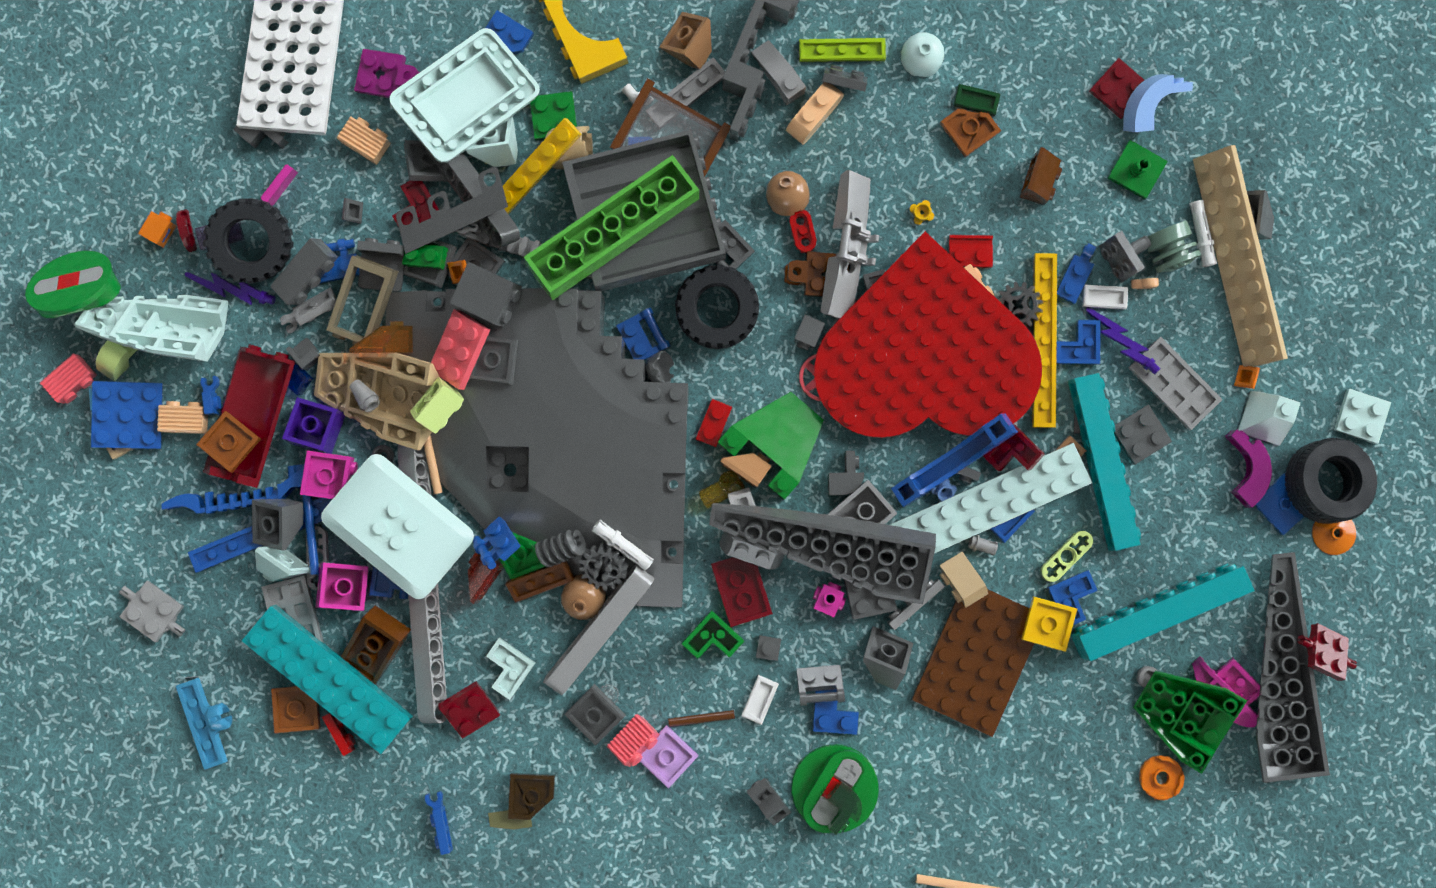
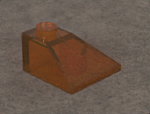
(386, 340)

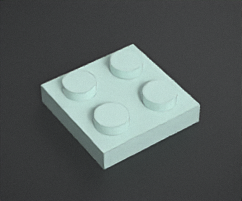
(1362, 416)

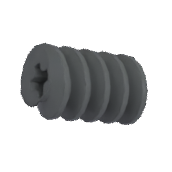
(560, 548)

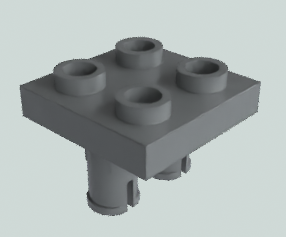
(1123, 255)

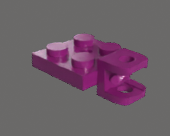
(395, 73)

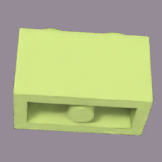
(437, 405)

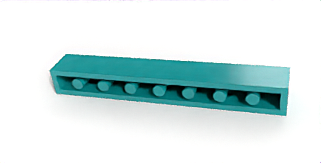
(1104, 462)

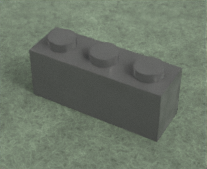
(304, 272)

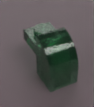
(849, 804)

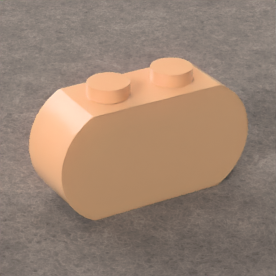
(814, 112)

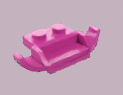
(1235, 679)

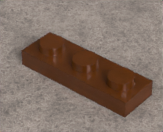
(539, 581)

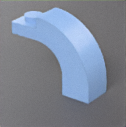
(1145, 98)

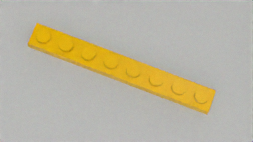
(1046, 337)

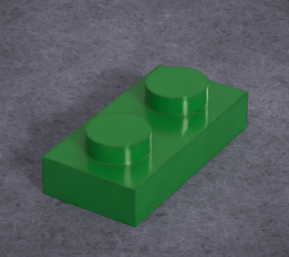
(426, 257)

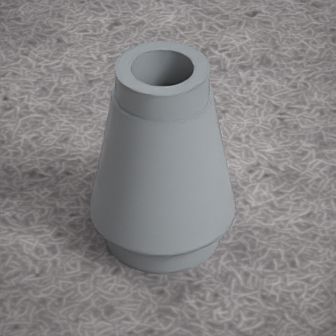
(365, 397)

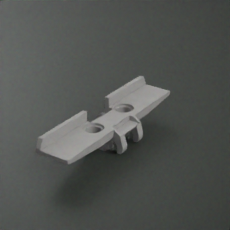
(852, 217)

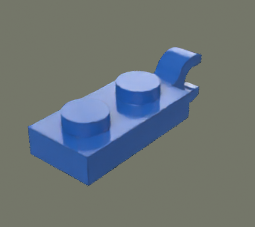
(1076, 275)
(439, 821)

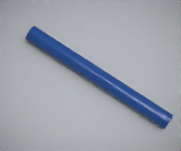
(311, 536)

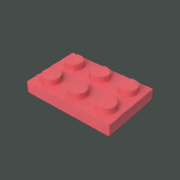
(459, 349)

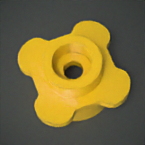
(924, 206)

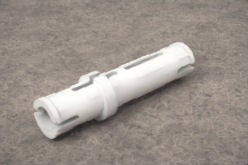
(1201, 226)
(616, 540)

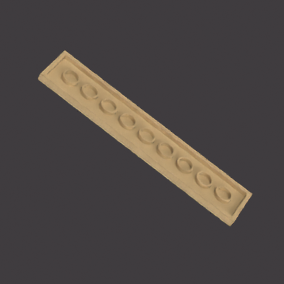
(1239, 257)

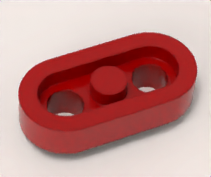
(803, 231)

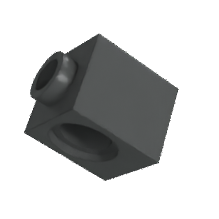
(808, 333)

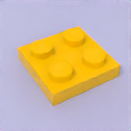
(1049, 623)

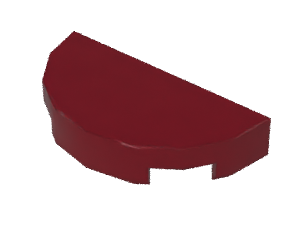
(185, 230)

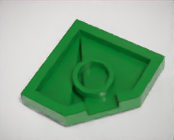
(523, 559)

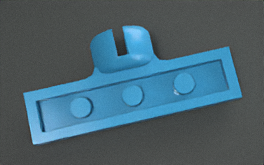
(204, 722)

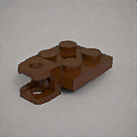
(809, 273)

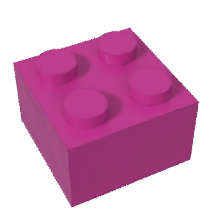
(342, 586)

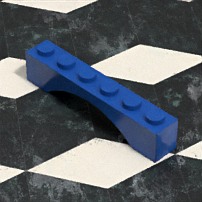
(955, 460)

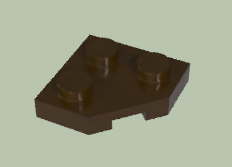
(529, 794)

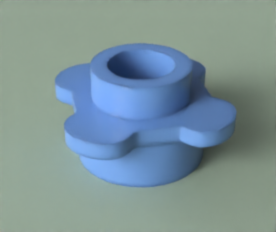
(947, 493)

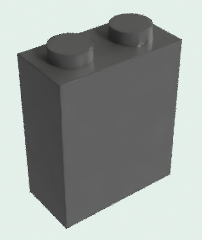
(486, 295)

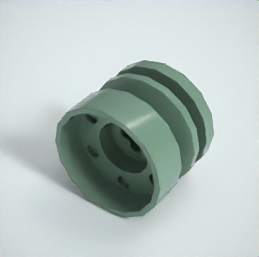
(1172, 247)

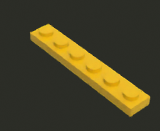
(539, 163)

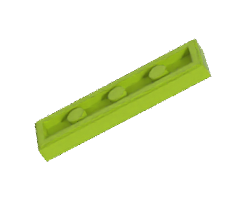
(842, 50)

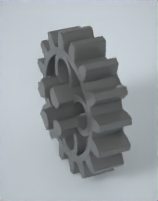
(609, 577)

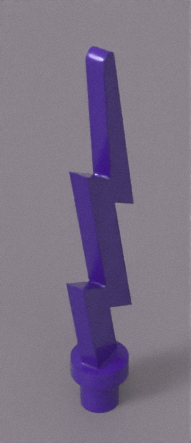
(244, 293)
(1134, 349)

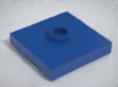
(1278, 508)

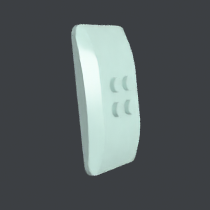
(464, 95)
(397, 526)

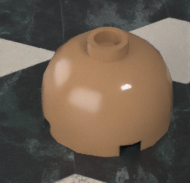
(787, 193)
(582, 599)

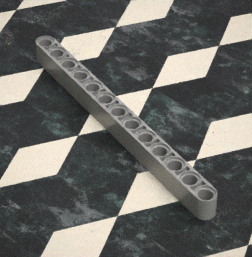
(425, 616)

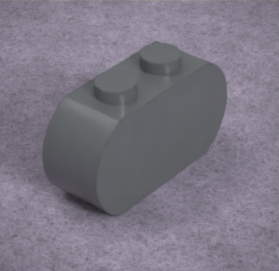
(753, 553)

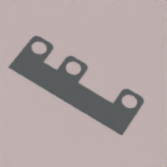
(452, 219)

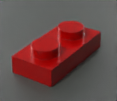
(714, 423)
(343, 740)

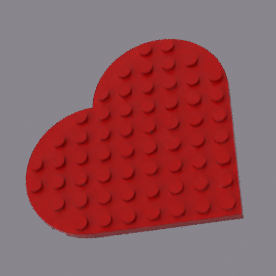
(926, 348)

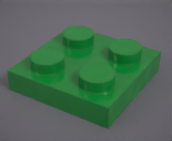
(550, 110)

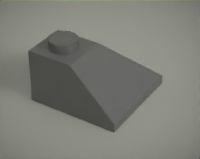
(1261, 213)
(276, 522)
(887, 657)

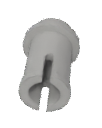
(982, 545)

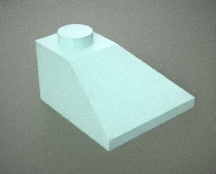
(498, 147)
(1268, 417)
(279, 564)

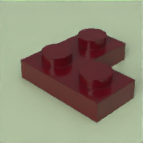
(417, 196)
(1016, 446)

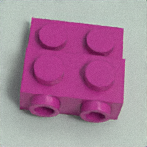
(326, 474)

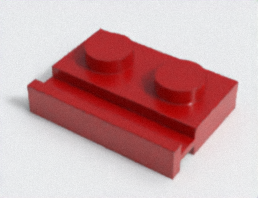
(972, 250)

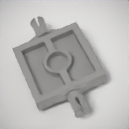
(152, 611)

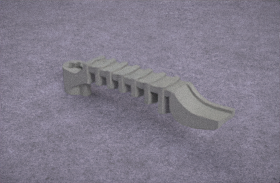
(521, 247)

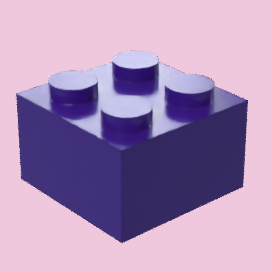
(313, 426)

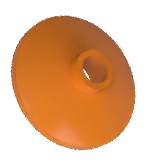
(1326, 540)

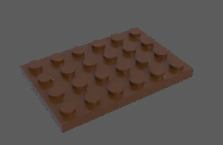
(976, 662)

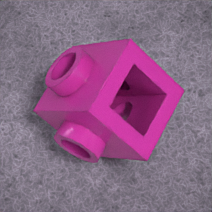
(837, 602)

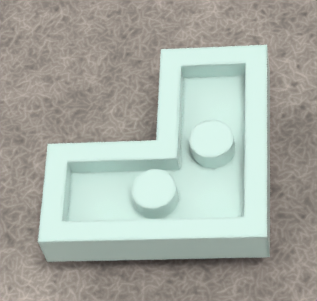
(515, 667)

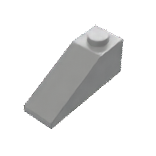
(779, 72)

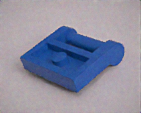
(637, 340)

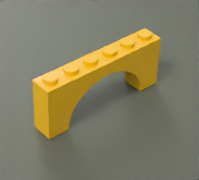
(588, 56)

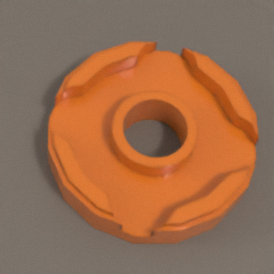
(1149, 772)

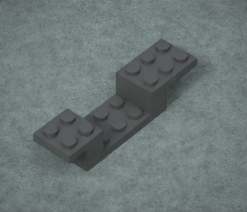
(746, 80)

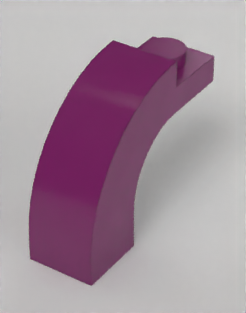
(1258, 468)

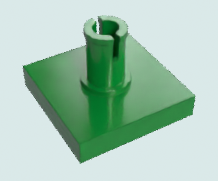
(1137, 169)

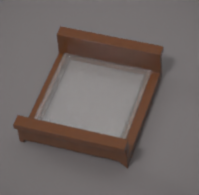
(660, 115)

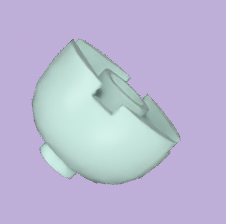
(922, 54)

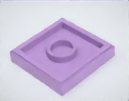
(668, 757)

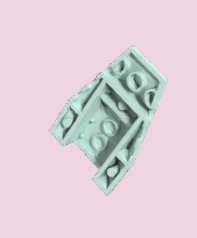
(162, 326)

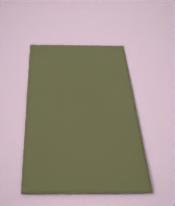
(501, 820)

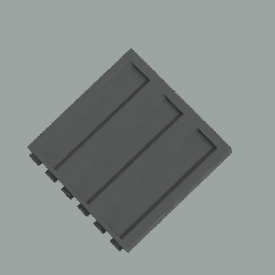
(677, 245)

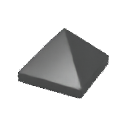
(352, 211)

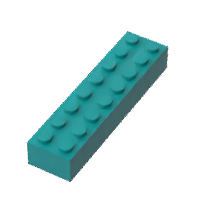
(1161, 612)
(327, 678)

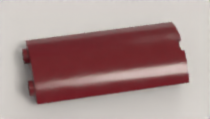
(256, 401)

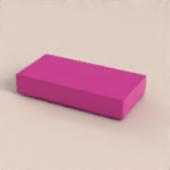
(279, 185)

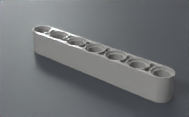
(598, 630)

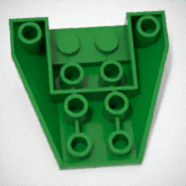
(1189, 715)

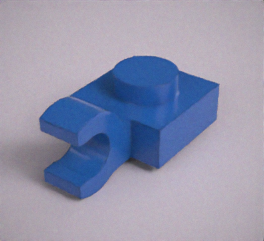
(211, 401)

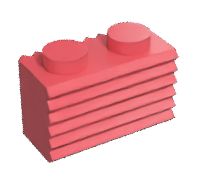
(68, 379)
(633, 741)

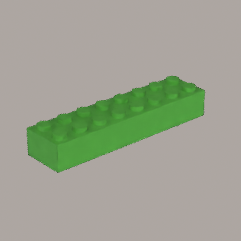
(612, 227)

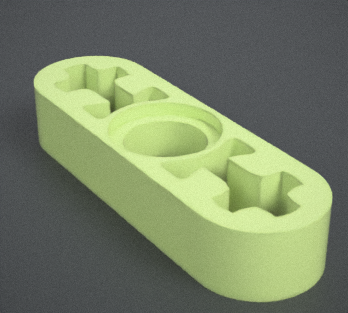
(1075, 557)

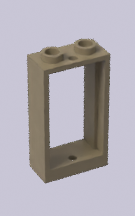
(389, 280)

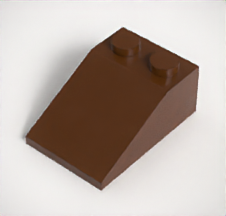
(375, 643)

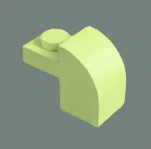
(113, 359)

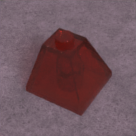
(481, 578)

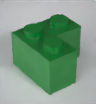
(712, 630)

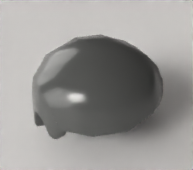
(658, 367)

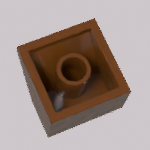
(1041, 176)

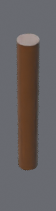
(701, 718)

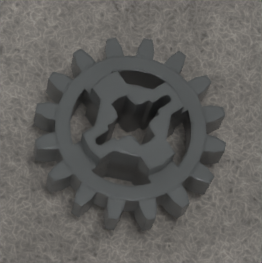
(1025, 296)

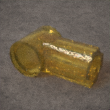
(718, 492)

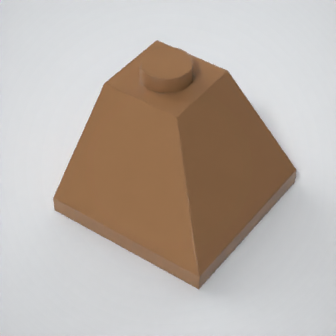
(689, 40)
(749, 467)

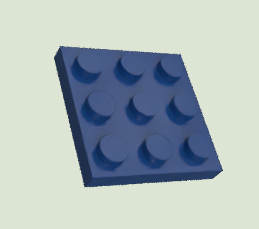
(126, 415)

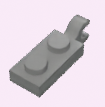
(309, 309)

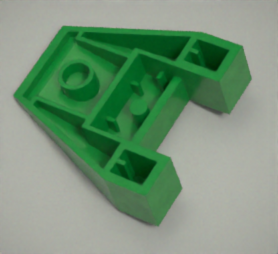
(783, 433)

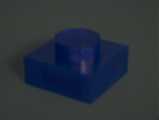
(299, 380)

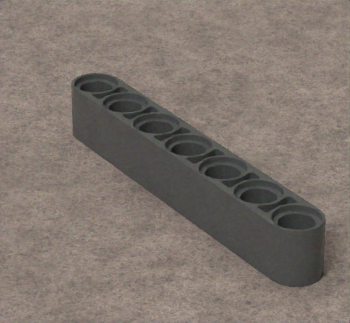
(465, 182)

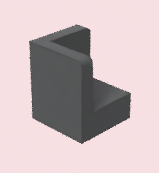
(304, 354)

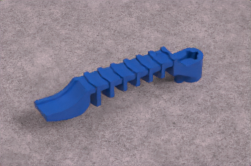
(198, 505)

